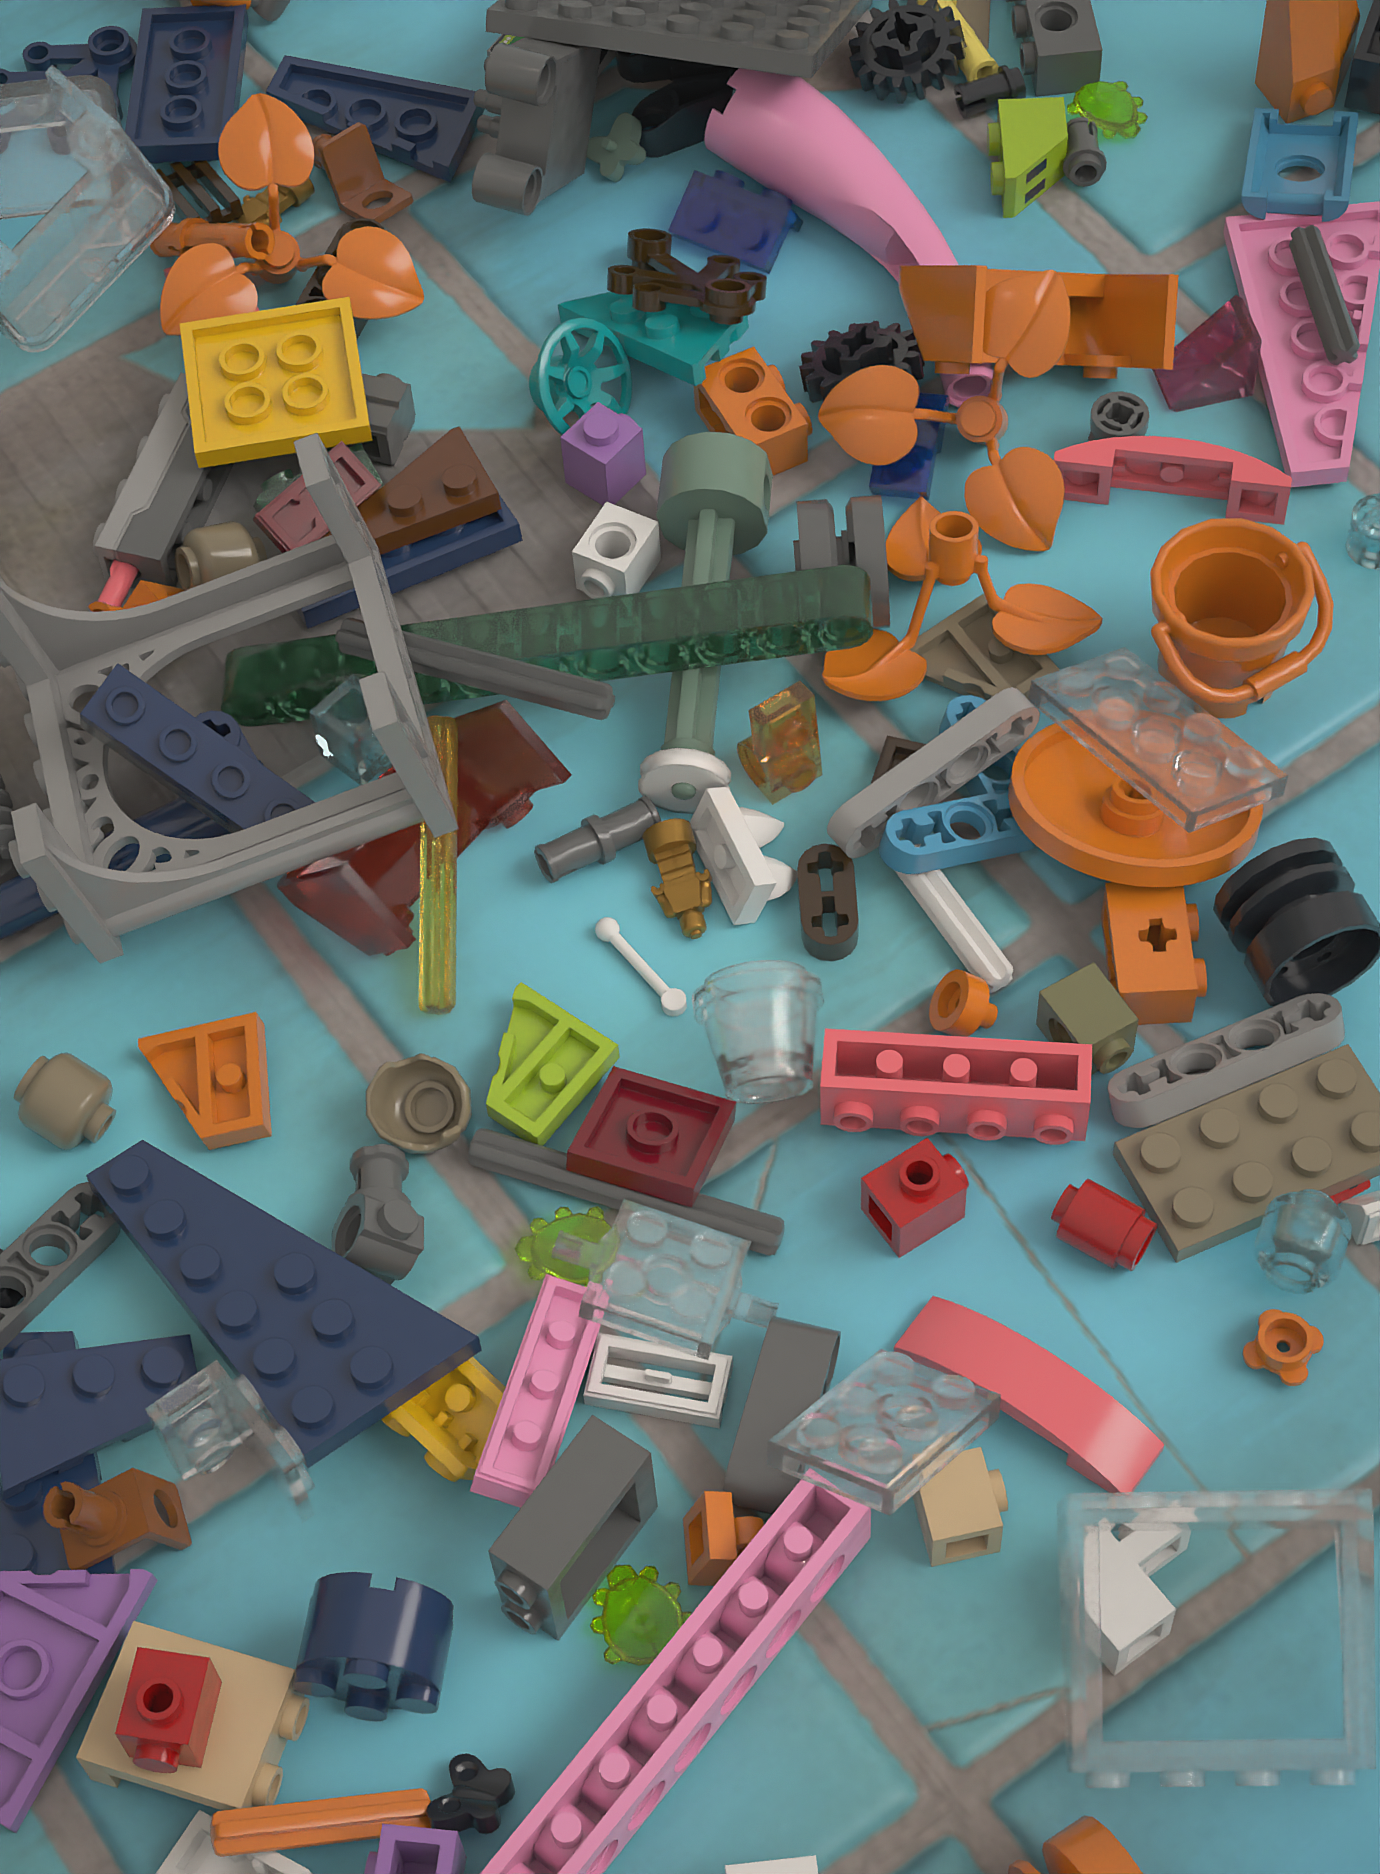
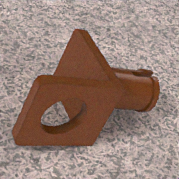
(357, 174)
(115, 1516)

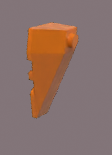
(1305, 54)

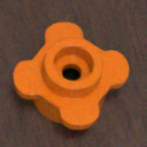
(1286, 1328)

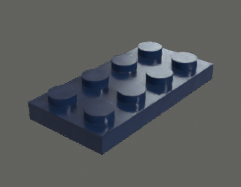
(186, 80)

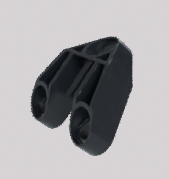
(680, 107)

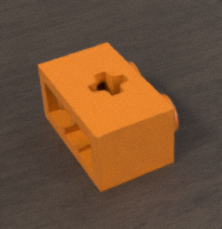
(1152, 952)

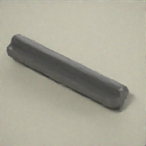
(1324, 295)

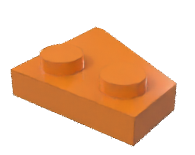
(216, 1077)

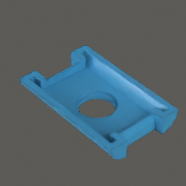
(1285, 145)

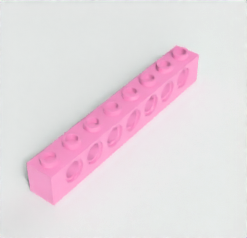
(689, 1688)

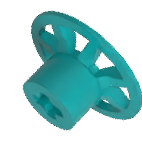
(572, 379)

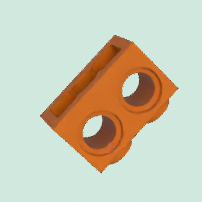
(752, 402)

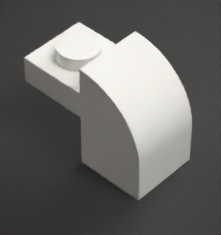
(1132, 1606)

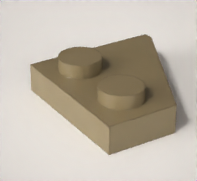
(971, 660)

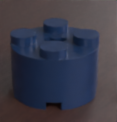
(375, 1645)

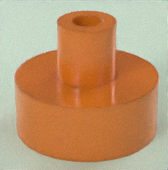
(961, 1004)

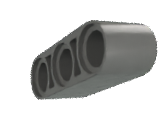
(788, 1378)

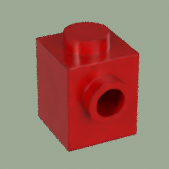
(914, 1196)
(168, 1709)

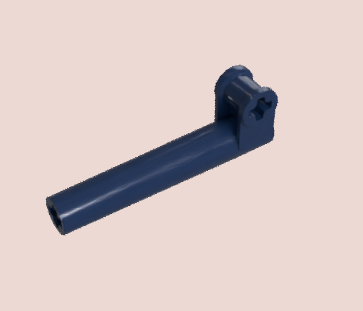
(20, 898)

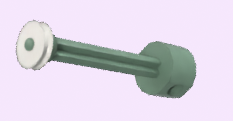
(712, 507)

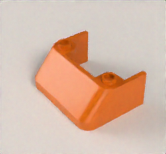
(1112, 325)

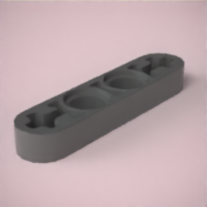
(55, 1228)

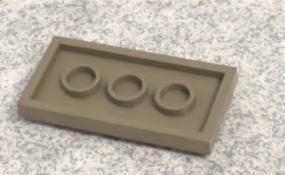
(1226, 1160)

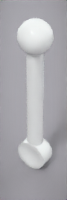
(672, 999)

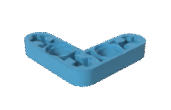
(984, 810)

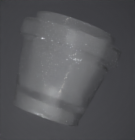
(761, 1028)

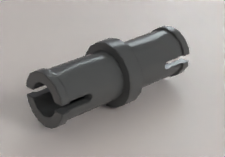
(596, 839)

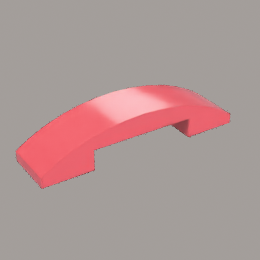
(1175, 467)
(1036, 1390)

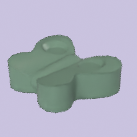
(618, 147)

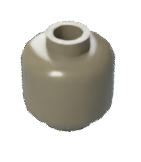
(215, 552)
(65, 1101)

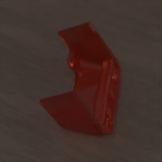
(371, 887)

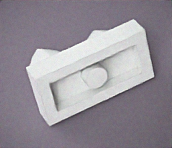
(730, 847)

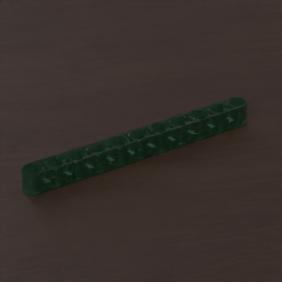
(584, 638)

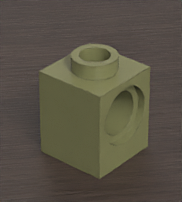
(1089, 1011)

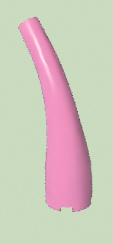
(822, 161)

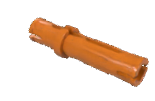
(239, 239)

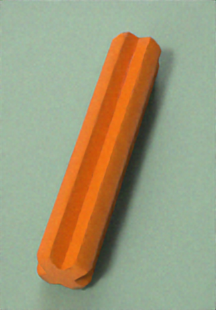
(315, 1822)

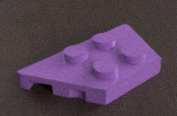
(53, 1654)

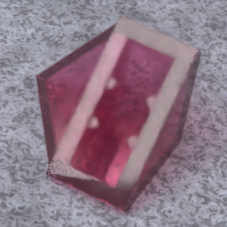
(1214, 360)

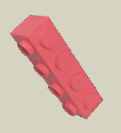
(955, 1085)

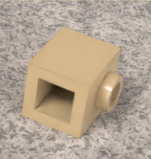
(962, 1509)

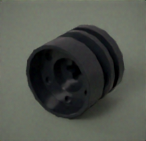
(1299, 921)

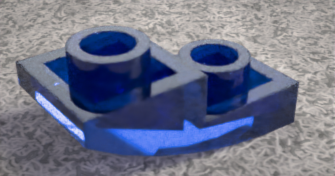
(913, 473)

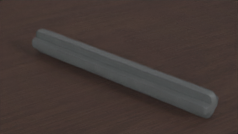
(490, 672)
(548, 1169)

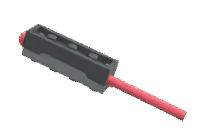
(157, 503)

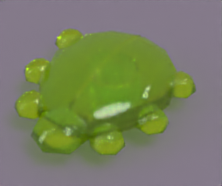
(1109, 108)
(539, 1247)
(637, 1615)

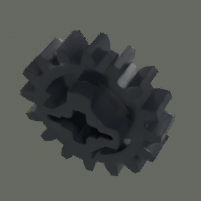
(933, 45)
(854, 350)

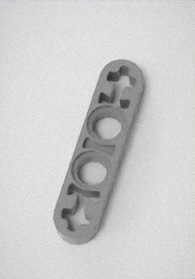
(935, 770)
(1162, 1090)

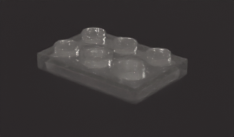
(884, 1431)

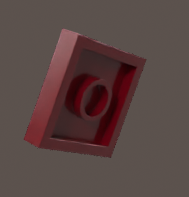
(651, 1136)

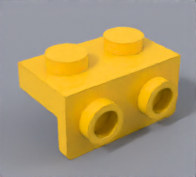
(452, 1419)

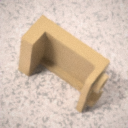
(247, 1735)

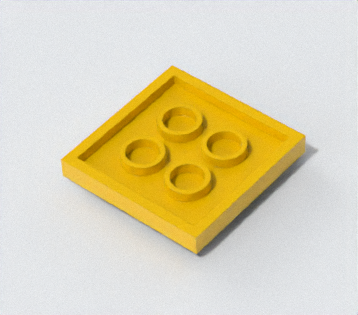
(273, 380)

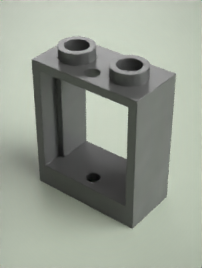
(573, 1529)

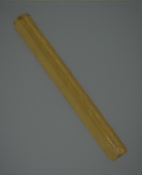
(439, 887)

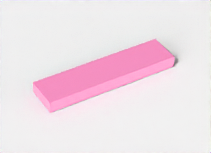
(537, 1395)

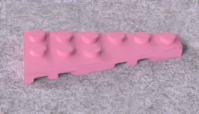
(1306, 395)

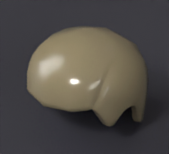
(418, 1104)

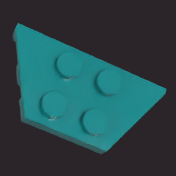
(669, 340)

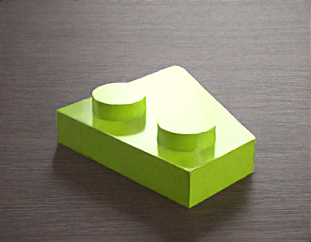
(545, 1067)

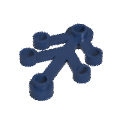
(106, 56)

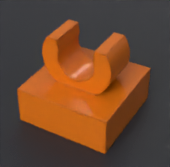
(715, 1537)

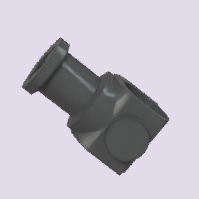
(378, 1223)

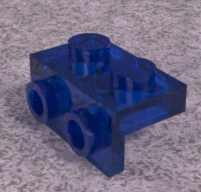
(733, 220)

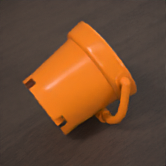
(1228, 608)

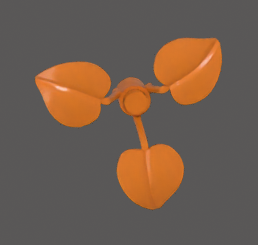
(269, 148)
(1022, 492)
(948, 550)

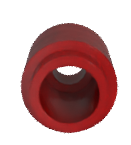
(1103, 1225)

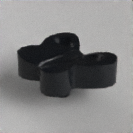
(474, 1797)

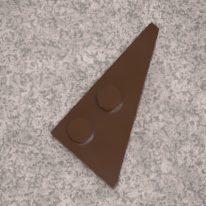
(431, 495)

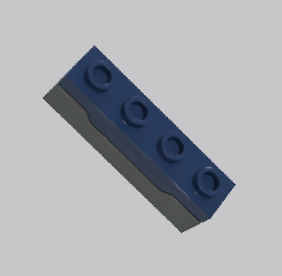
(186, 754)

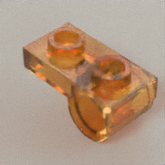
(784, 743)

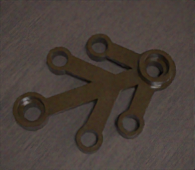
(661, 278)

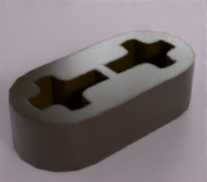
(815, 903)

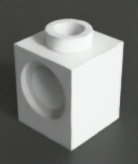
(616, 553)

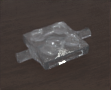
(665, 1279)

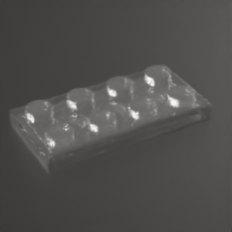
(1157, 739)

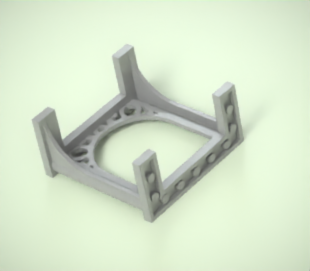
(73, 652)

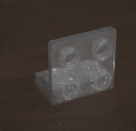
(212, 1417)

